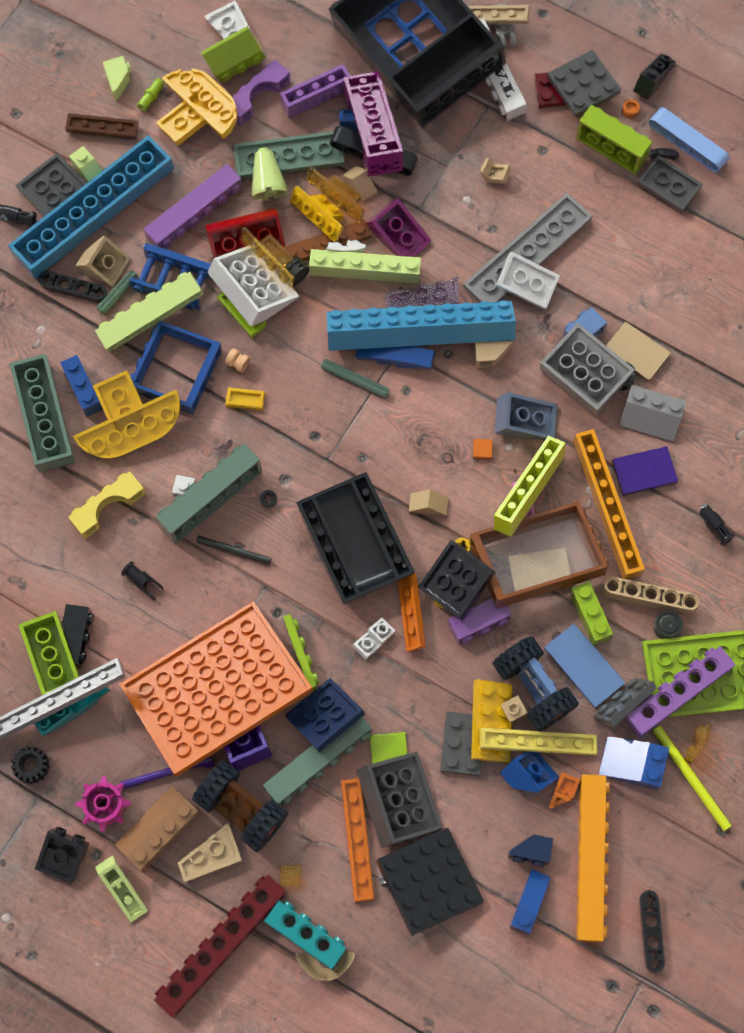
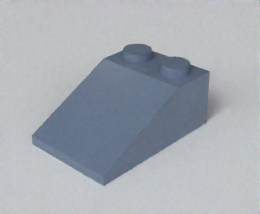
(525, 417)

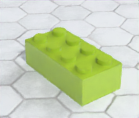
(613, 139)
(49, 651)

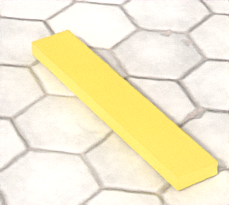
(537, 741)

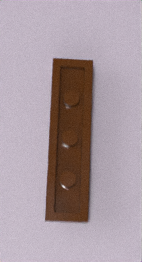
(102, 126)

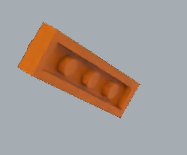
(411, 613)

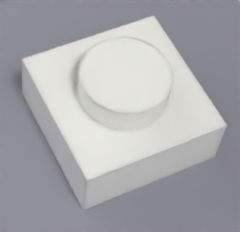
(181, 484)

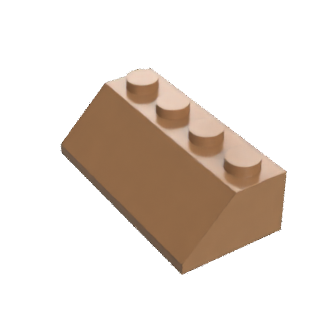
(157, 829)

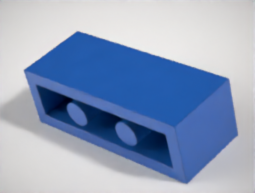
(81, 386)

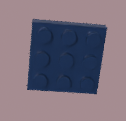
(324, 715)

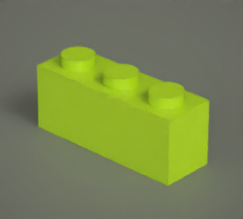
(591, 613)

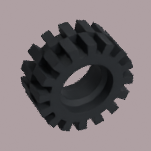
(30, 752)

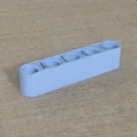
(689, 140)

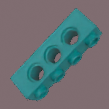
(329, 958)

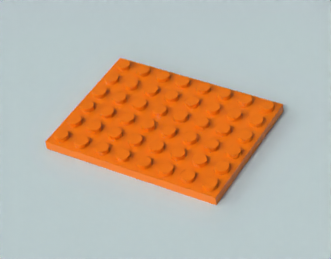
(215, 688)

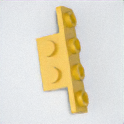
(319, 211)

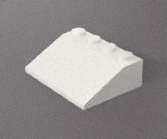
(251, 285)

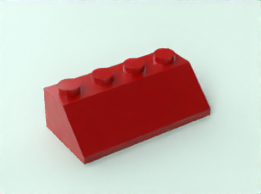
(226, 234)

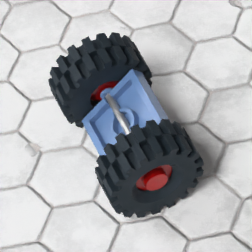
(522, 661)

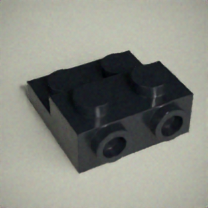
(62, 854)

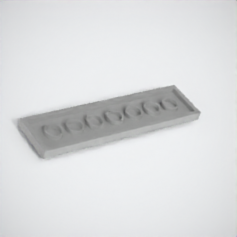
(534, 243)

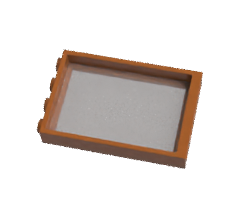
(541, 555)

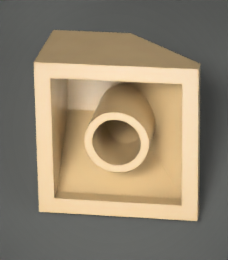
(103, 261)

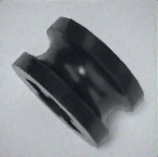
(273, 501)

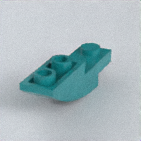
(69, 713)

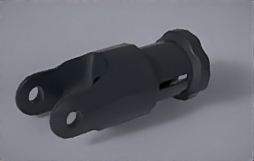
(16, 215)
(716, 524)
(139, 578)

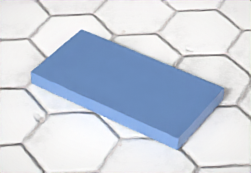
(584, 665)

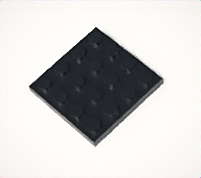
(429, 881)

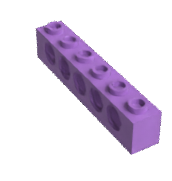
(716, 657)

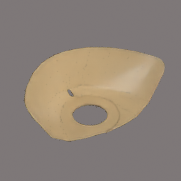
(314, 969)

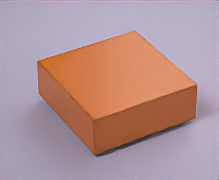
(482, 449)

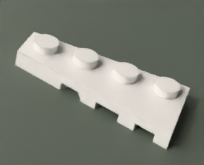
(227, 19)

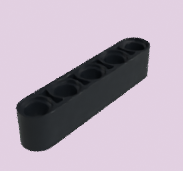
(350, 143)

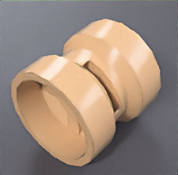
(237, 360)

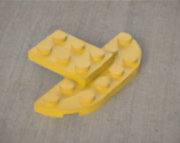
(202, 104)
(129, 420)

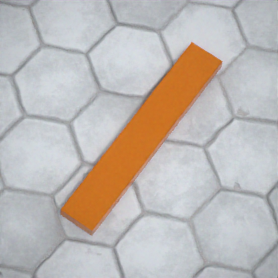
(357, 840)

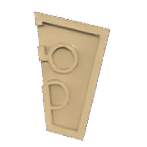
(213, 855)

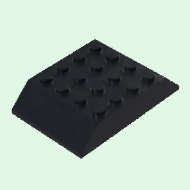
(354, 538)

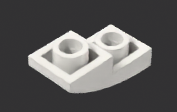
(351, 246)
(373, 639)

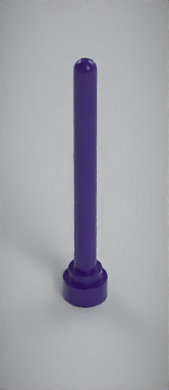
(208, 763)

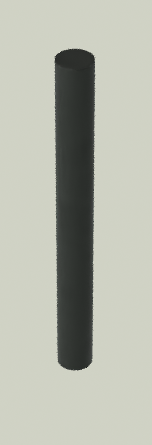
(233, 550)

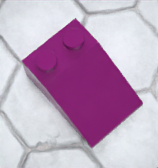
(398, 230)

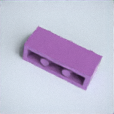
(478, 621)

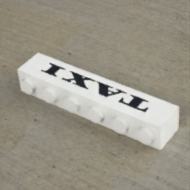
(506, 91)

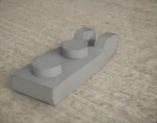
(505, 30)

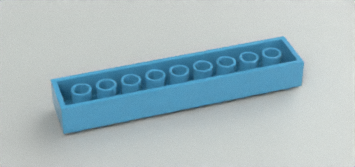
(91, 207)
(421, 325)

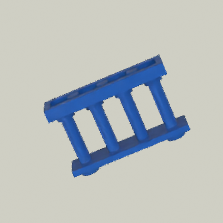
(170, 259)

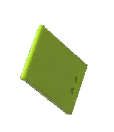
(387, 746)

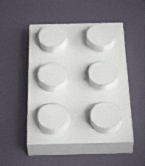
(527, 280)

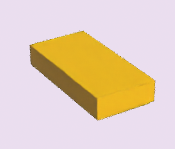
(245, 399)

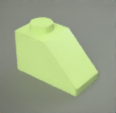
(118, 75)
(85, 164)

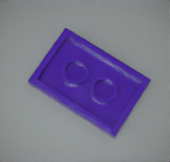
(644, 471)

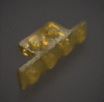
(338, 192)
(272, 253)

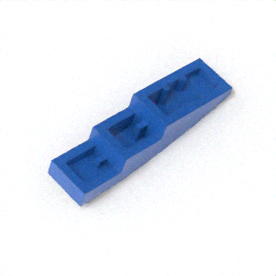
(400, 356)

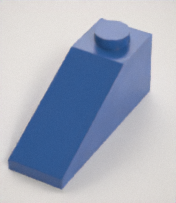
(530, 902)

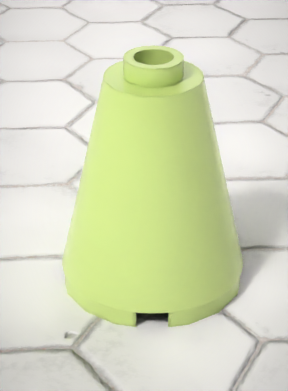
(267, 176)

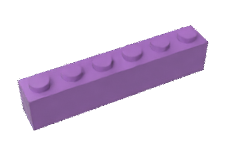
(193, 207)

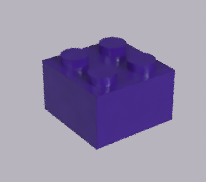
(248, 749)

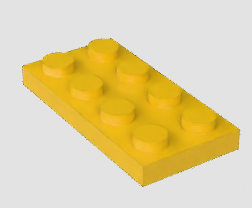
(488, 713)

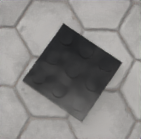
(456, 579)

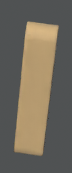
(659, 592)

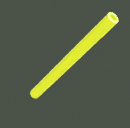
(692, 778)

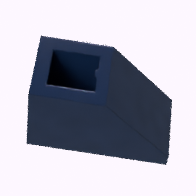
(533, 849)

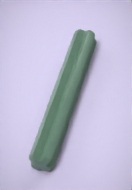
(355, 378)

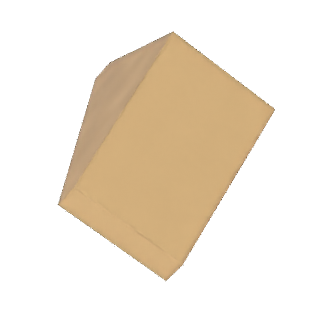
(358, 181)
(428, 503)

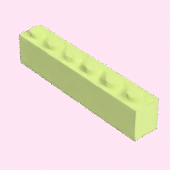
(365, 266)
(148, 312)

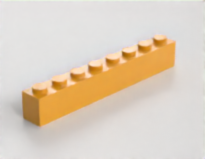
(608, 505)
(591, 859)

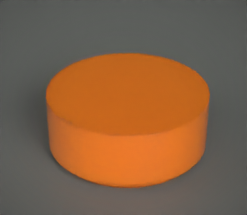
(630, 108)

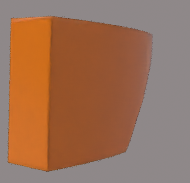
(564, 789)

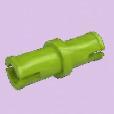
(150, 94)

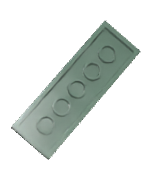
(291, 153)

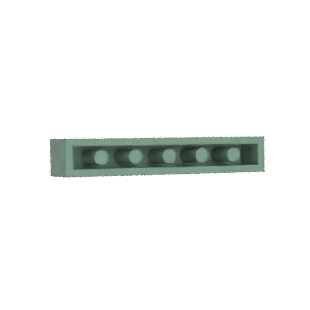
(312, 764)

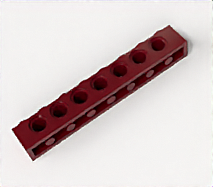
(172, 1005)

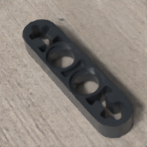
(71, 290)
(648, 931)

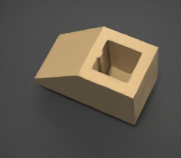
(491, 353)

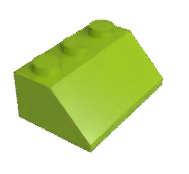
(234, 54)

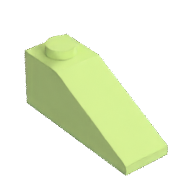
(121, 888)

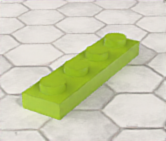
(298, 645)

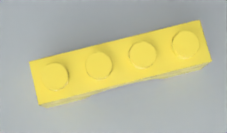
(125, 489)

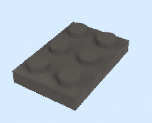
(669, 184)
(625, 701)
(458, 745)

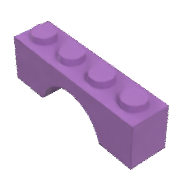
(271, 78)

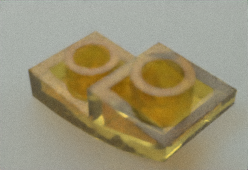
(702, 734)

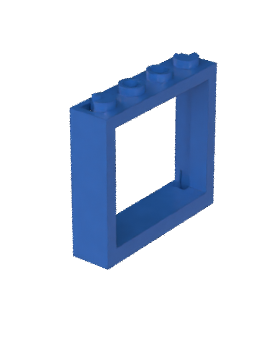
(189, 337)

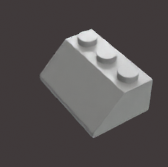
(652, 413)

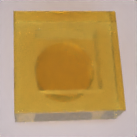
(290, 875)

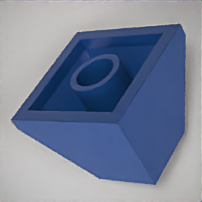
(529, 772)

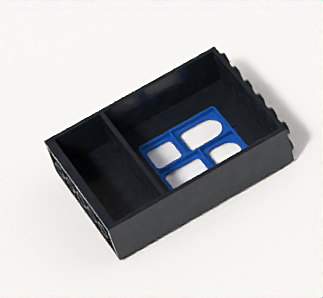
(440, 71)

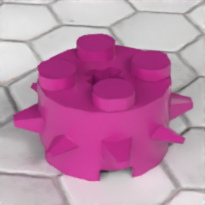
(103, 792)

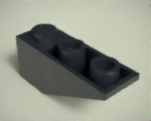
(653, 76)
(76, 627)

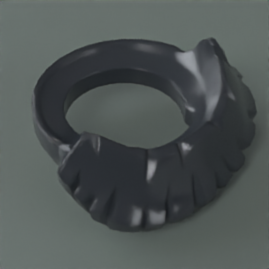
(664, 152)

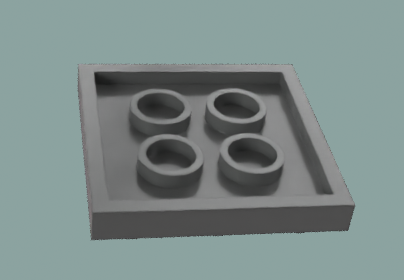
(583, 83)
(50, 184)

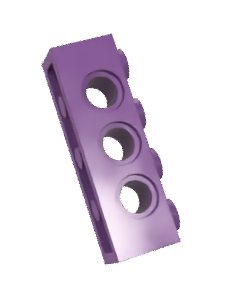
(314, 91)

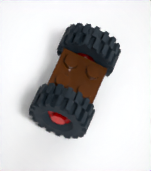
(239, 806)

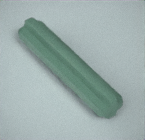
(116, 292)

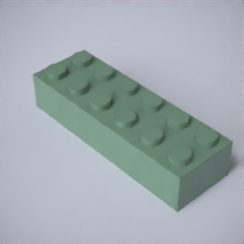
(42, 413)
(209, 493)

